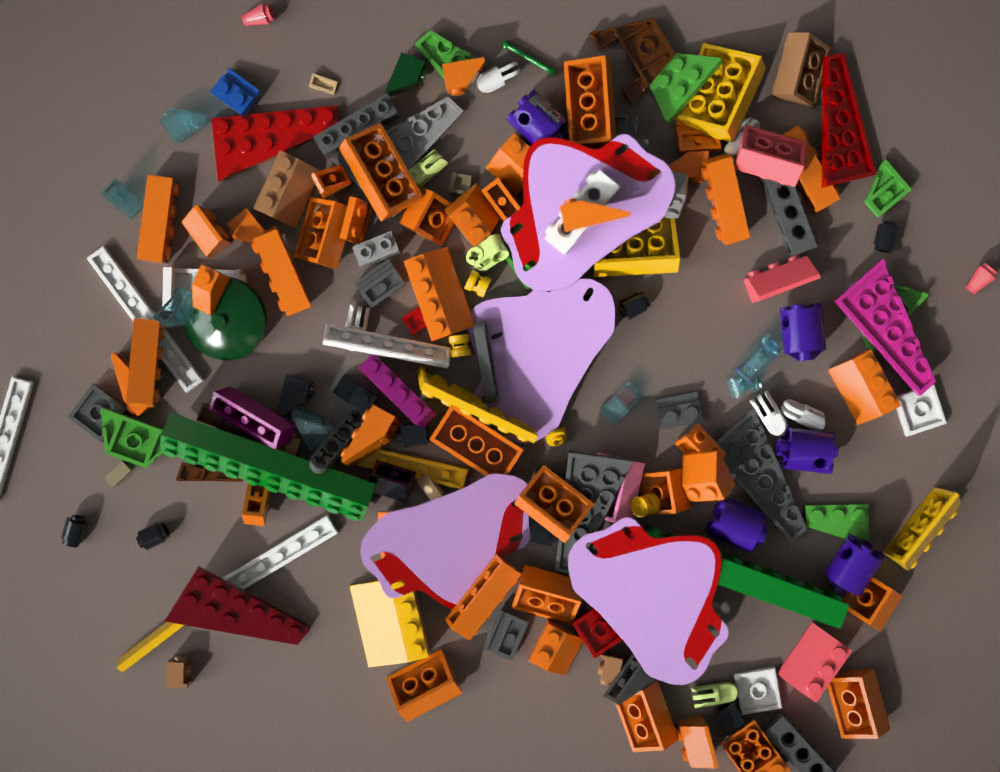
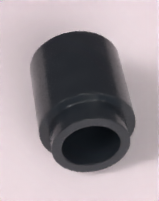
(886, 237)
(633, 305)
(74, 531)
(152, 535)

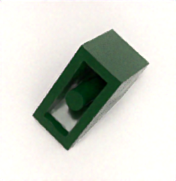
(406, 75)

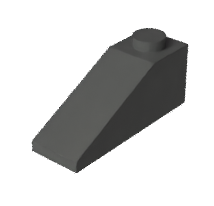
(628, 682)

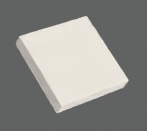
(920, 412)
(757, 690)

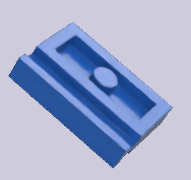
(236, 92)

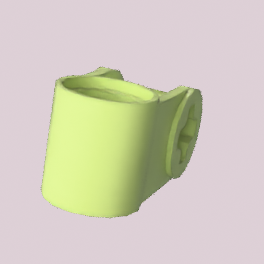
(489, 253)

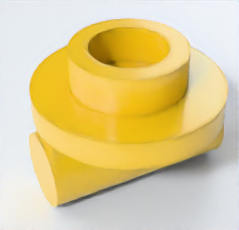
(556, 437)

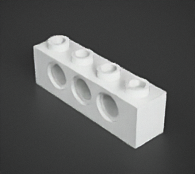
(595, 180)

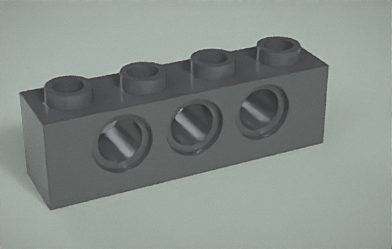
(377, 112)
(786, 224)
(777, 727)

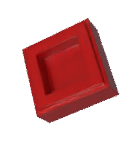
(414, 321)

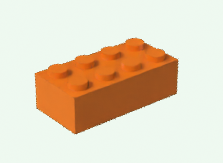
(590, 101)
(475, 443)

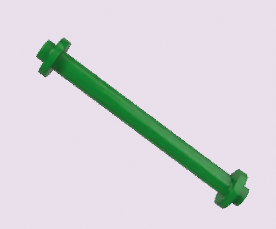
(505, 44)

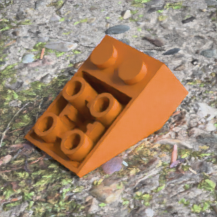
(372, 435)
(753, 751)

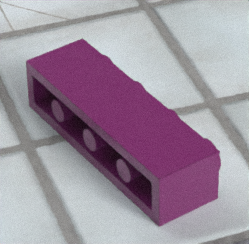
(397, 391)
(252, 417)

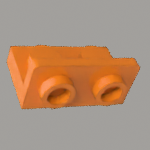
(698, 440)

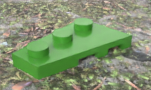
(440, 51)
(839, 519)

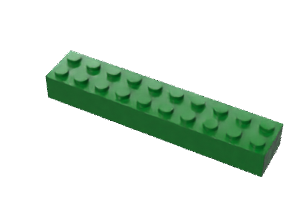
(265, 467)
(775, 589)

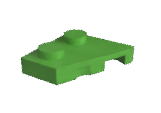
(885, 189)

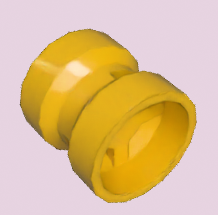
(482, 285)
(459, 351)
(645, 505)

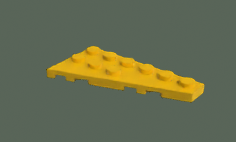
(471, 404)

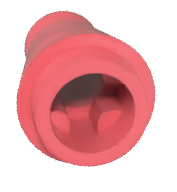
(260, 15)
(981, 278)

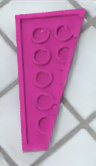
(884, 321)

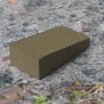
(118, 473)

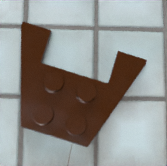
(645, 49)
(193, 473)

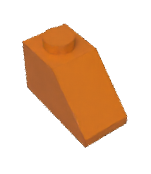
(462, 74)
(331, 181)
(245, 226)
(208, 289)

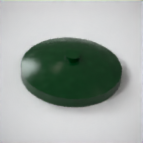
(235, 324)

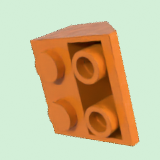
(205, 231)

